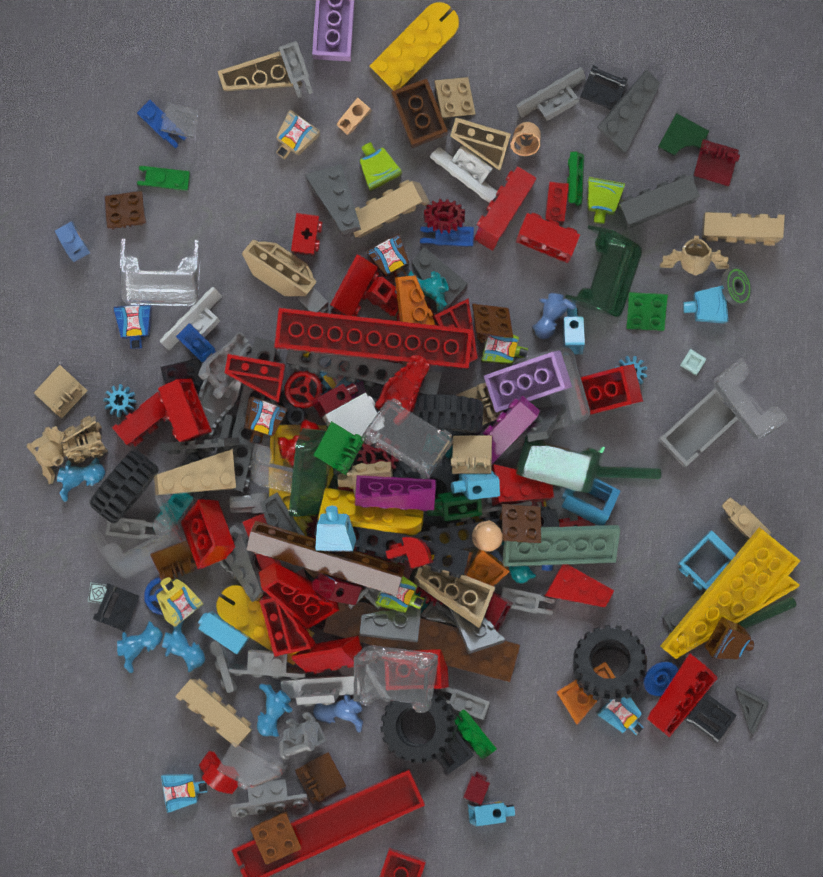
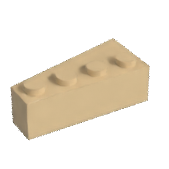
(256, 74)
(390, 206)
(743, 228)
(200, 476)
(462, 594)
(215, 712)

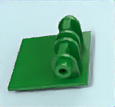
(646, 311)
(338, 448)

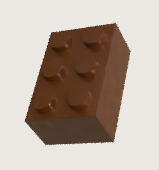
(419, 113)

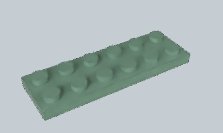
(566, 546)

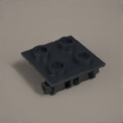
(183, 370)

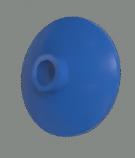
(659, 677)

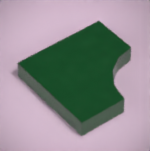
(682, 134)

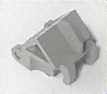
(301, 736)

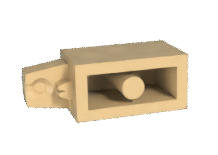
(379, 469)
(742, 518)

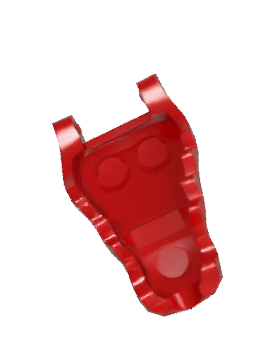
(405, 384)

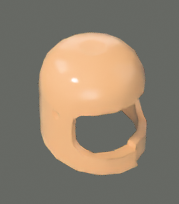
(526, 128)
(487, 536)

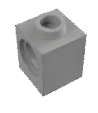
(314, 301)

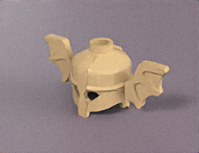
(695, 258)
(49, 451)

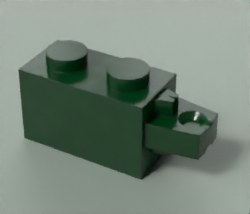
(455, 506)

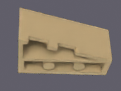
(482, 140)

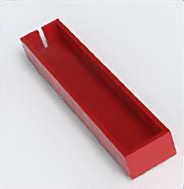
(338, 823)

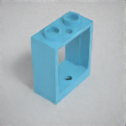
(720, 545)
(222, 632)

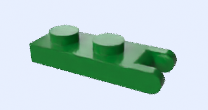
(165, 178)
(575, 178)
(474, 735)

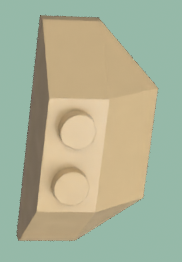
(279, 268)

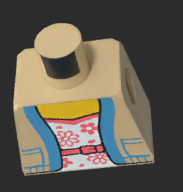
(295, 135)

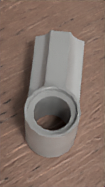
(250, 503)

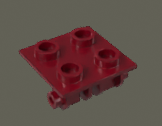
(716, 162)

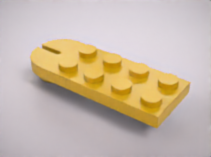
(416, 45)
(376, 518)
(246, 616)

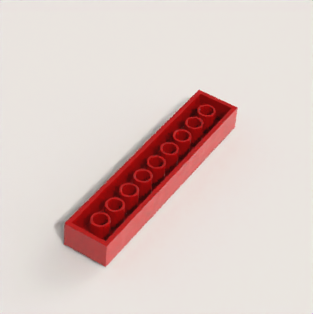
(372, 338)

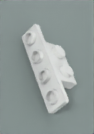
(468, 169)
(198, 316)

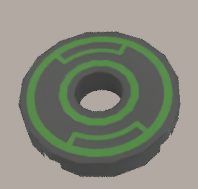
(742, 281)

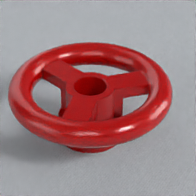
(296, 390)

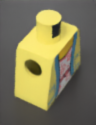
(177, 601)

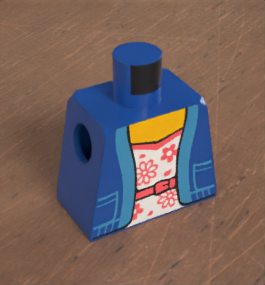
(134, 323)

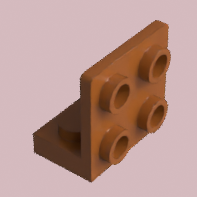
(275, 838)

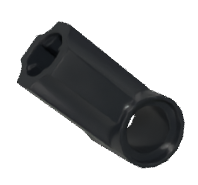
(291, 410)

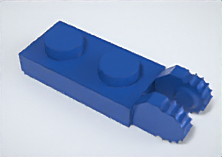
(152, 116)
(462, 237)
(196, 342)

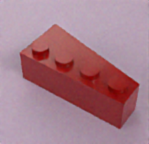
(504, 208)
(296, 595)
(682, 695)

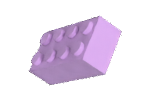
(333, 30)
(530, 378)

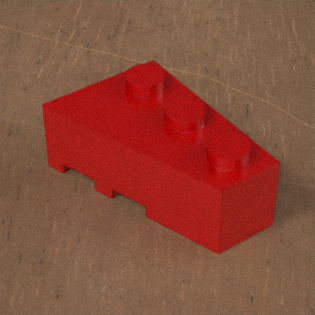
(459, 317)
(257, 374)
(578, 587)

